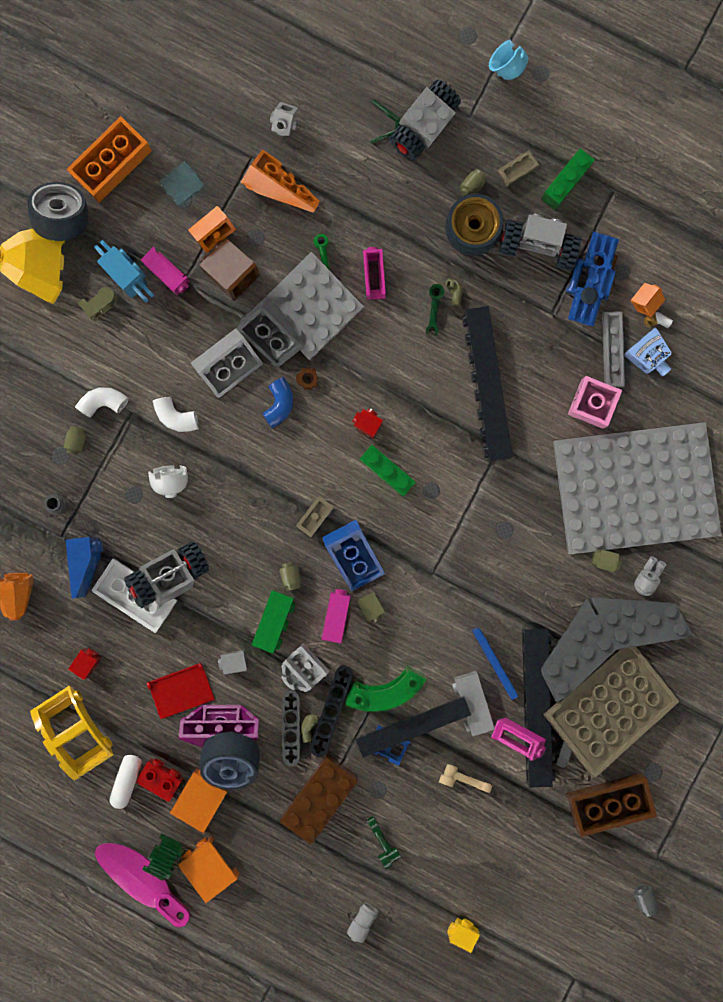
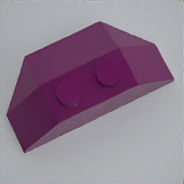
(216, 719)

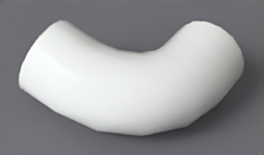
(101, 397)
(173, 419)
(125, 781)

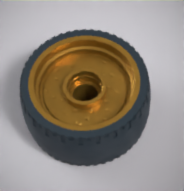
(474, 210)

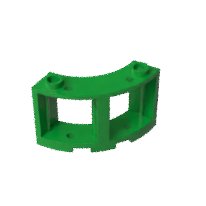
(387, 695)

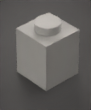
(233, 662)

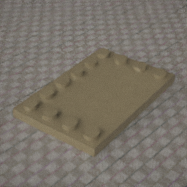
(611, 709)

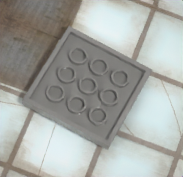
(314, 304)

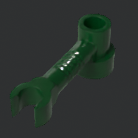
(434, 306)
(389, 855)

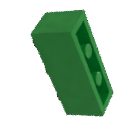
(567, 179)
(387, 471)
(274, 621)

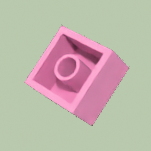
(594, 402)

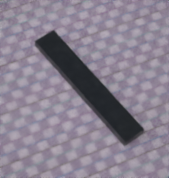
(413, 726)

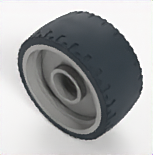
(57, 211)

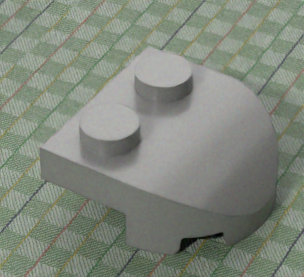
(302, 669)

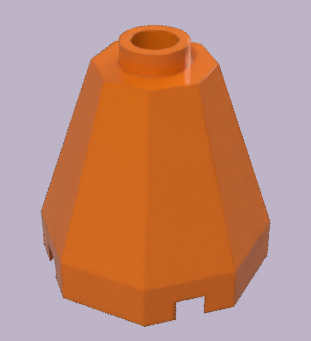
(15, 594)

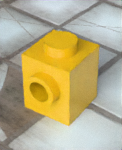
(463, 934)

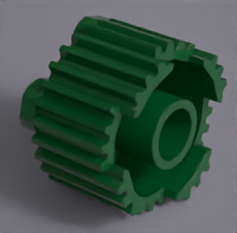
(163, 858)

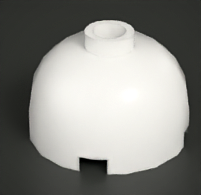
(168, 480)

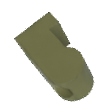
(100, 303)

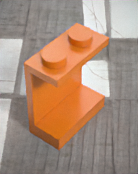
(198, 802)
(207, 869)

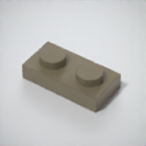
(315, 516)

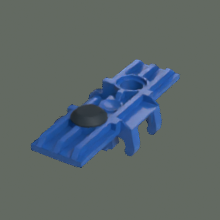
(599, 280)

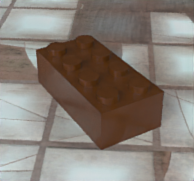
(319, 799)
(611, 804)

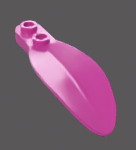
(126, 867)

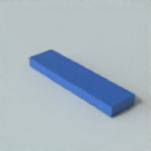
(494, 663)

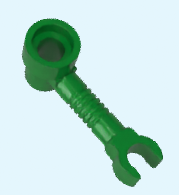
(322, 249)

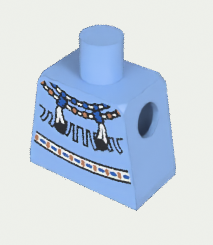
(650, 353)

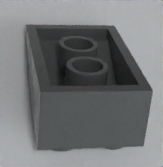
(270, 332)

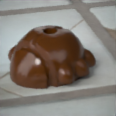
(301, 378)

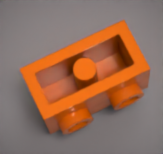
(212, 229)

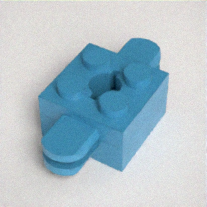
(123, 271)

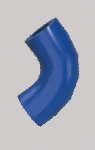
(282, 402)

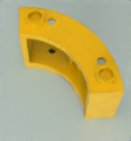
(54, 744)

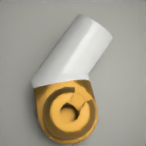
(657, 318)

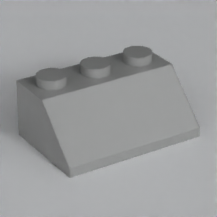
(227, 363)

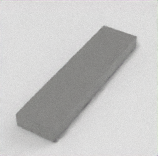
(613, 349)

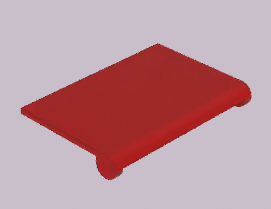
(180, 690)

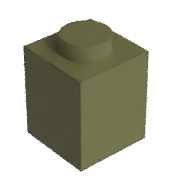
(371, 607)

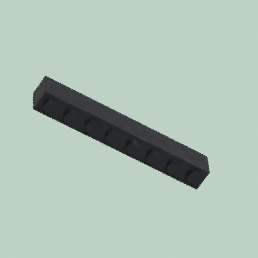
(488, 384)
(536, 703)

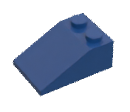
(353, 555)
(83, 559)

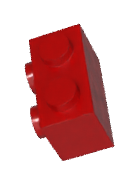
(160, 779)

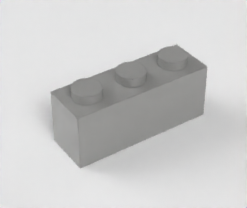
(470, 687)

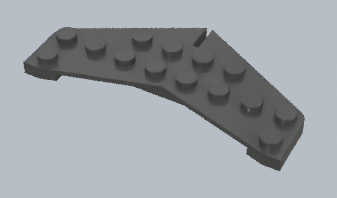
(595, 637)

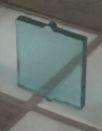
(181, 183)

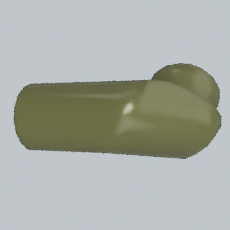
(456, 290)
(306, 726)

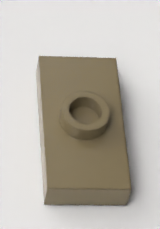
(518, 168)

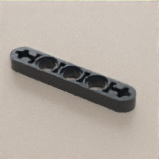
(327, 719)

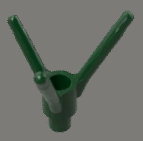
(392, 116)

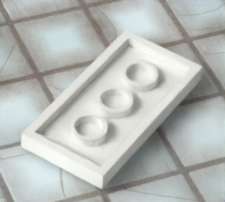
(113, 590)

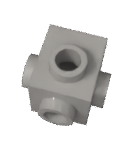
(284, 119)

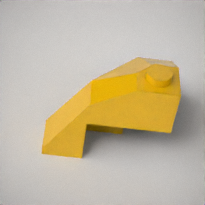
(33, 264)

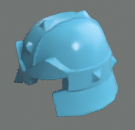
(507, 62)

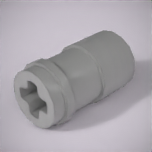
(361, 924)

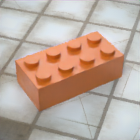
(109, 159)

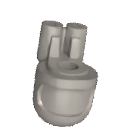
(649, 579)

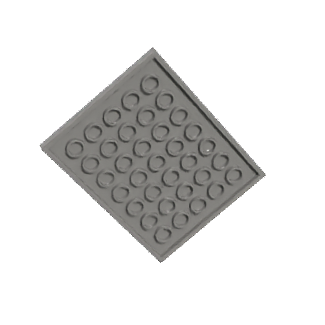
(637, 488)

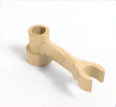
(451, 775)

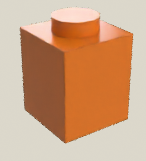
(648, 299)

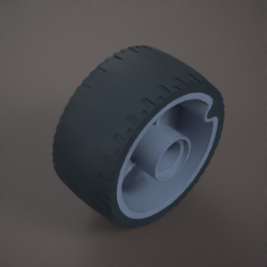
(229, 761)

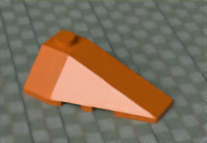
(270, 180)

